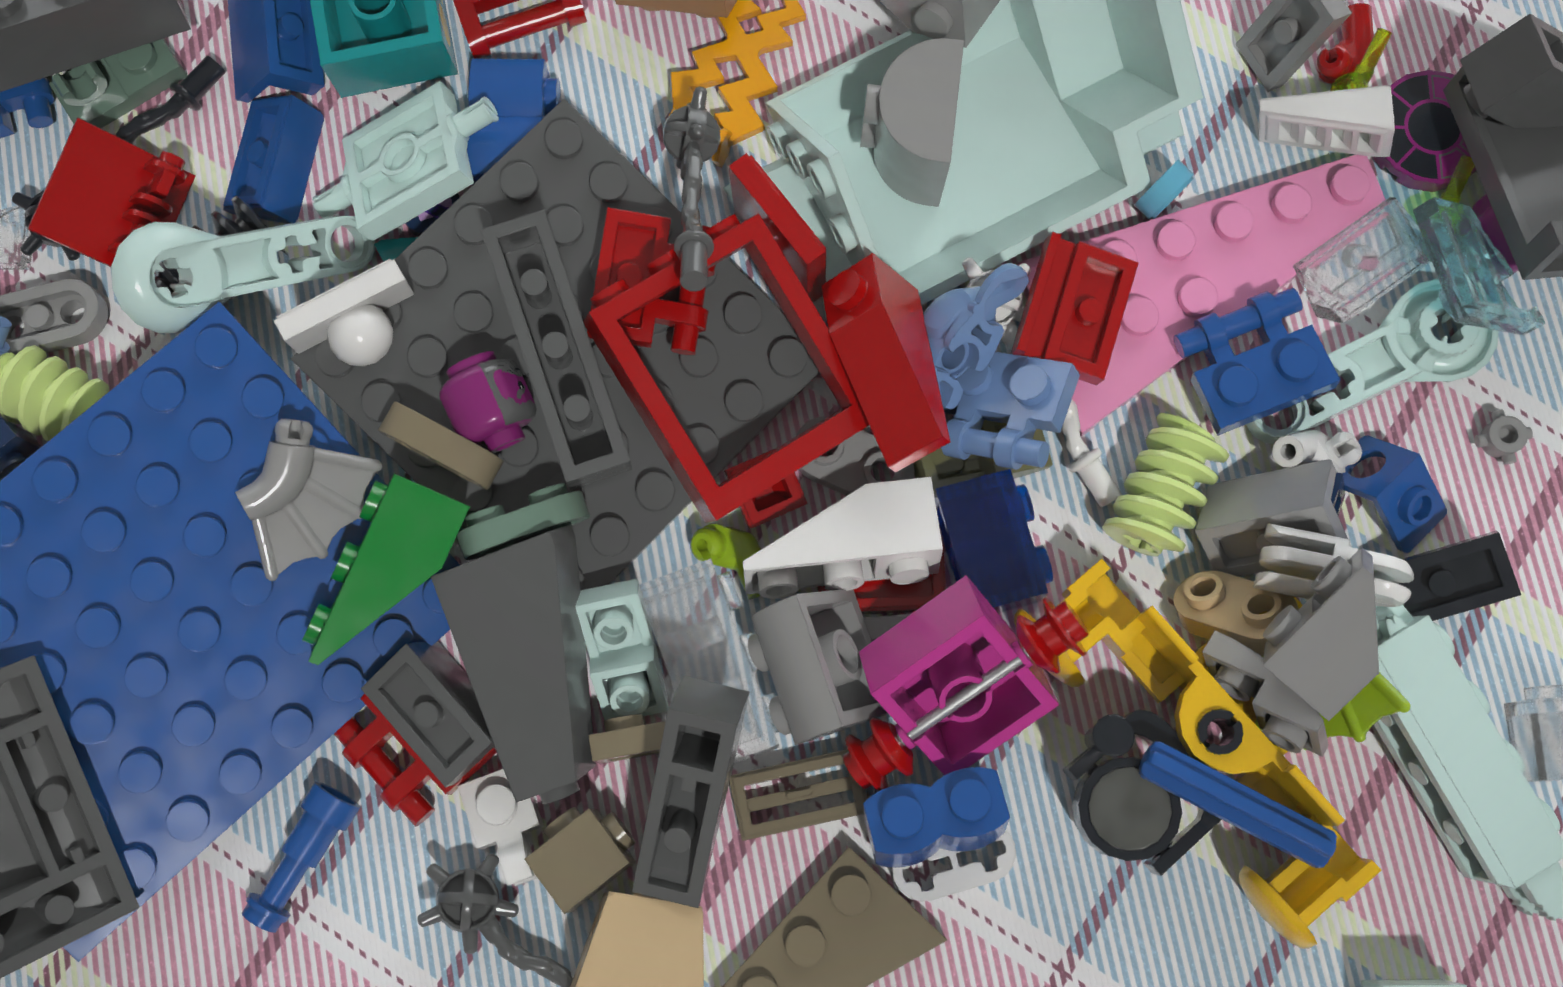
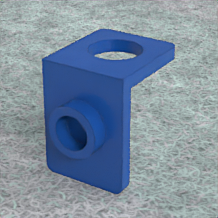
(1399, 492)

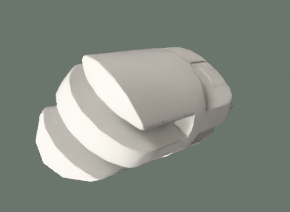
(1304, 554)

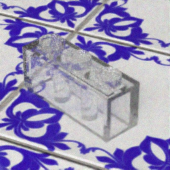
(701, 641)

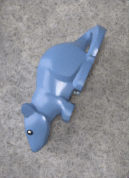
(965, 327)

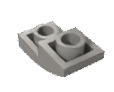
(1279, 711)

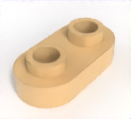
(1229, 606)

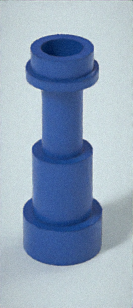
(323, 816)

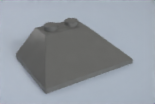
(54, 847)

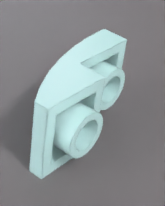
(621, 650)

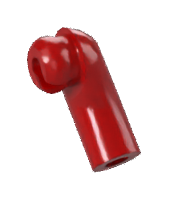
(1348, 53)

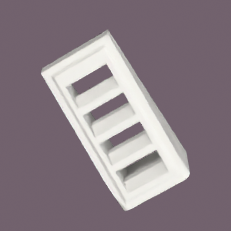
(1335, 121)

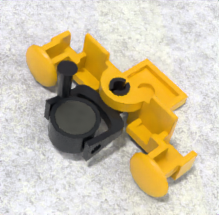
(1139, 820)

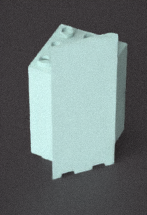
(1044, 137)

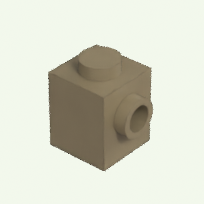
(581, 856)

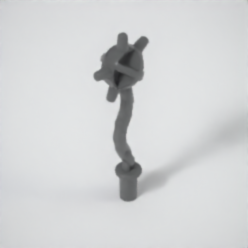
(691, 139)
(469, 904)

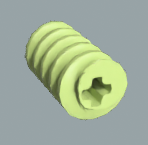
(44, 392)
(1164, 486)

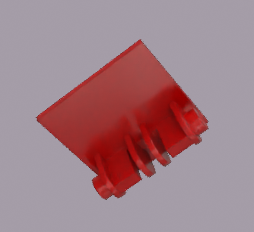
(107, 191)

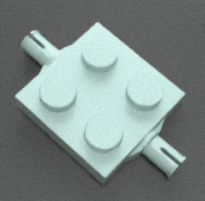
(406, 161)

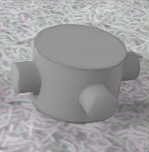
(1503, 437)

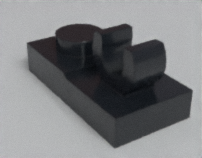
(1460, 577)

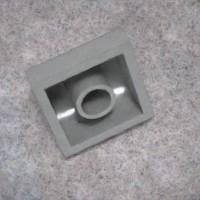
(913, 119)
(814, 663)

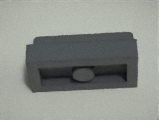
(432, 709)

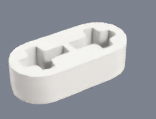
(958, 877)

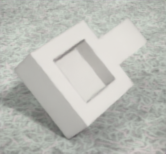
(501, 821)

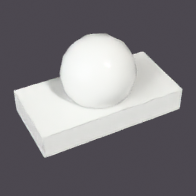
(349, 316)

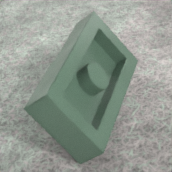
(118, 83)

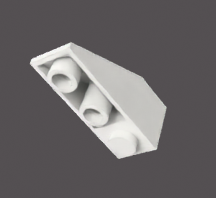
(866, 536)

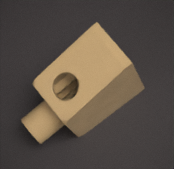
(642, 944)

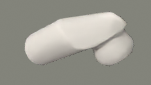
(1315, 446)

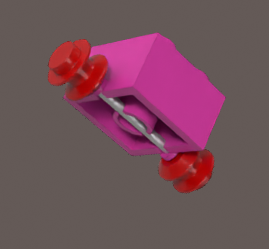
(958, 682)

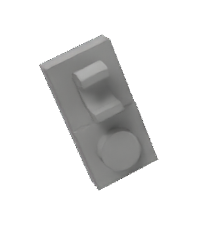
(1288, 36)

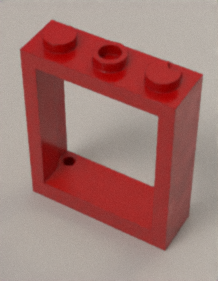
(620, 301)

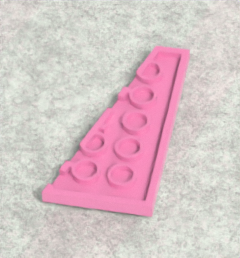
(1212, 263)

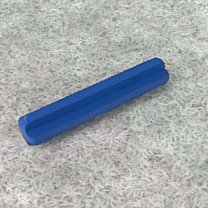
(1238, 804)

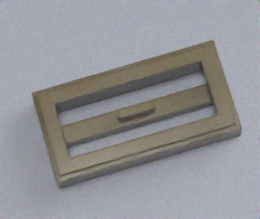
(744, 806)

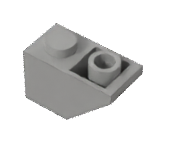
(1331, 642)

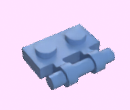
(1012, 391)

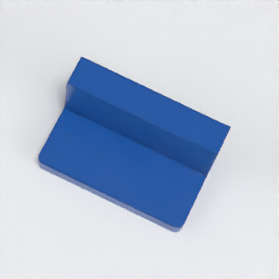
(273, 47)

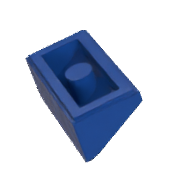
(275, 157)

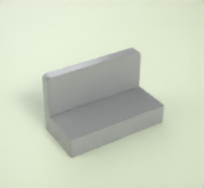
(1238, 509)

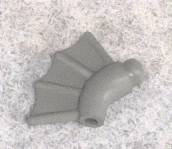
(303, 497)

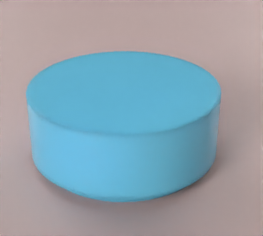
(1164, 190)

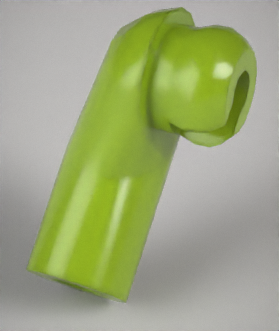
(725, 547)

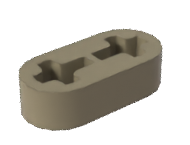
(440, 445)

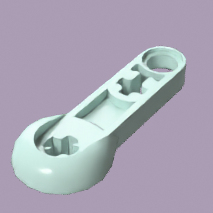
(221, 266)
(1392, 355)

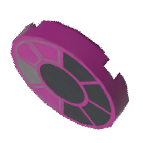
(1425, 133)

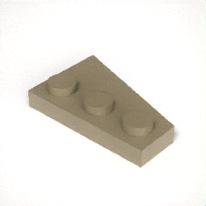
(840, 934)

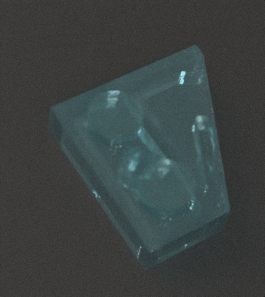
(1470, 269)

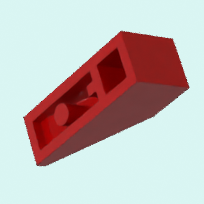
(888, 358)

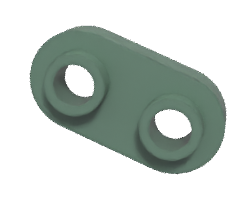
(494, 530)

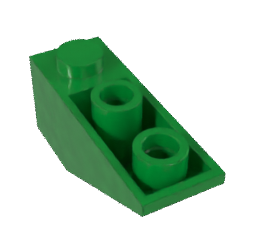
(401, 550)

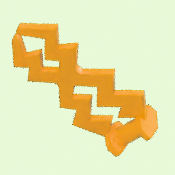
(746, 49)

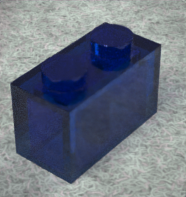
(990, 539)

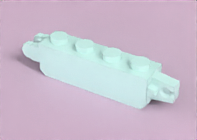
(1465, 769)

